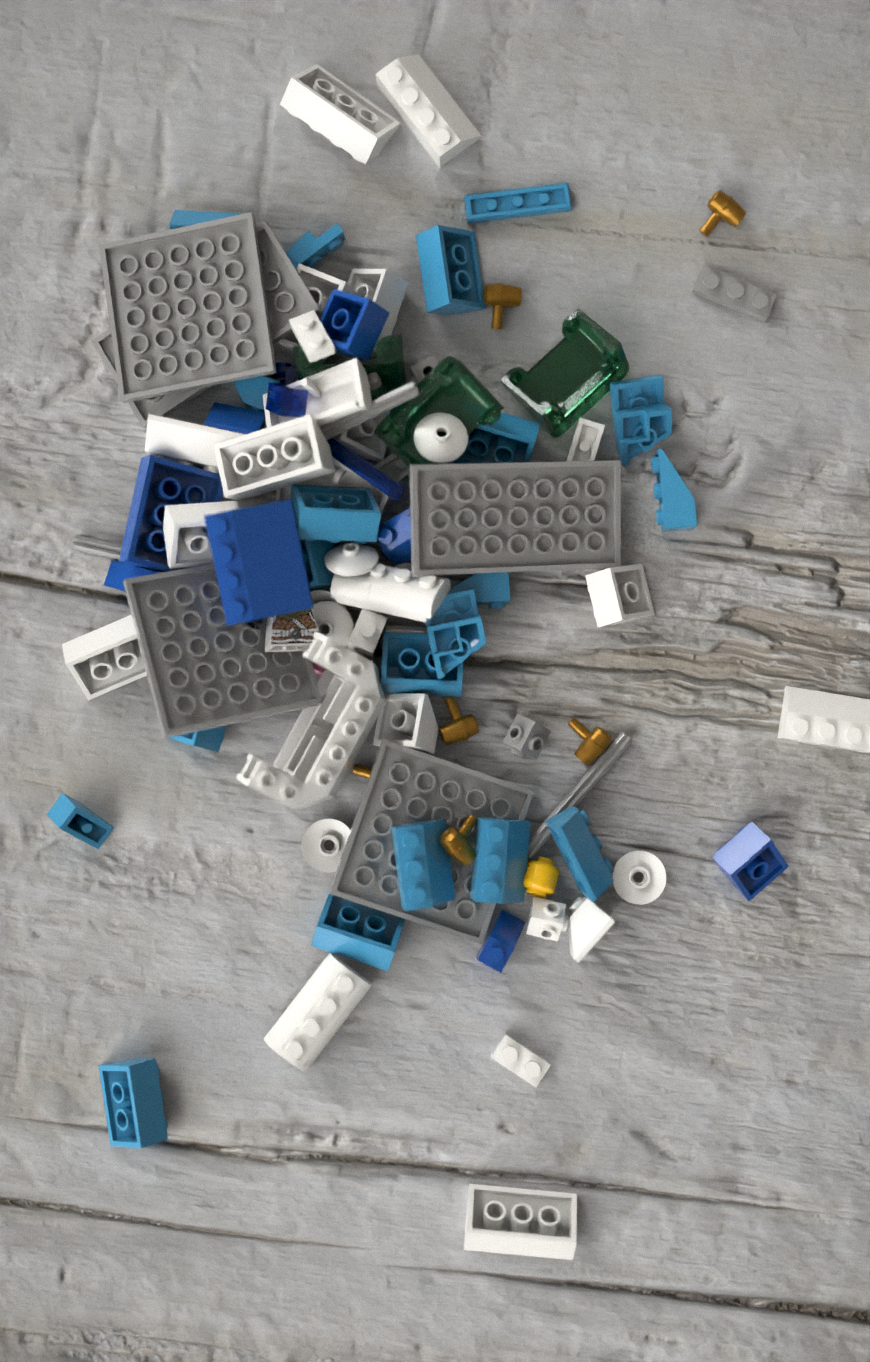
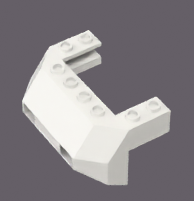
(326, 735)

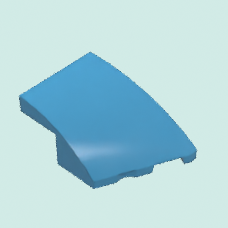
(639, 415)
(455, 631)

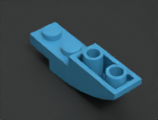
(310, 250)

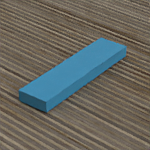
(517, 203)

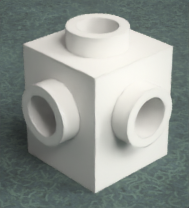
(547, 919)

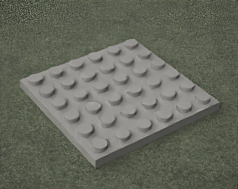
(187, 308)
(202, 667)
(417, 788)

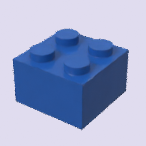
(353, 324)

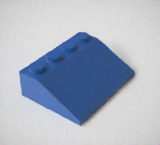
(162, 484)
(258, 561)

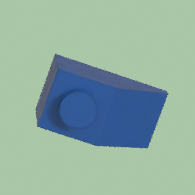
(501, 941)

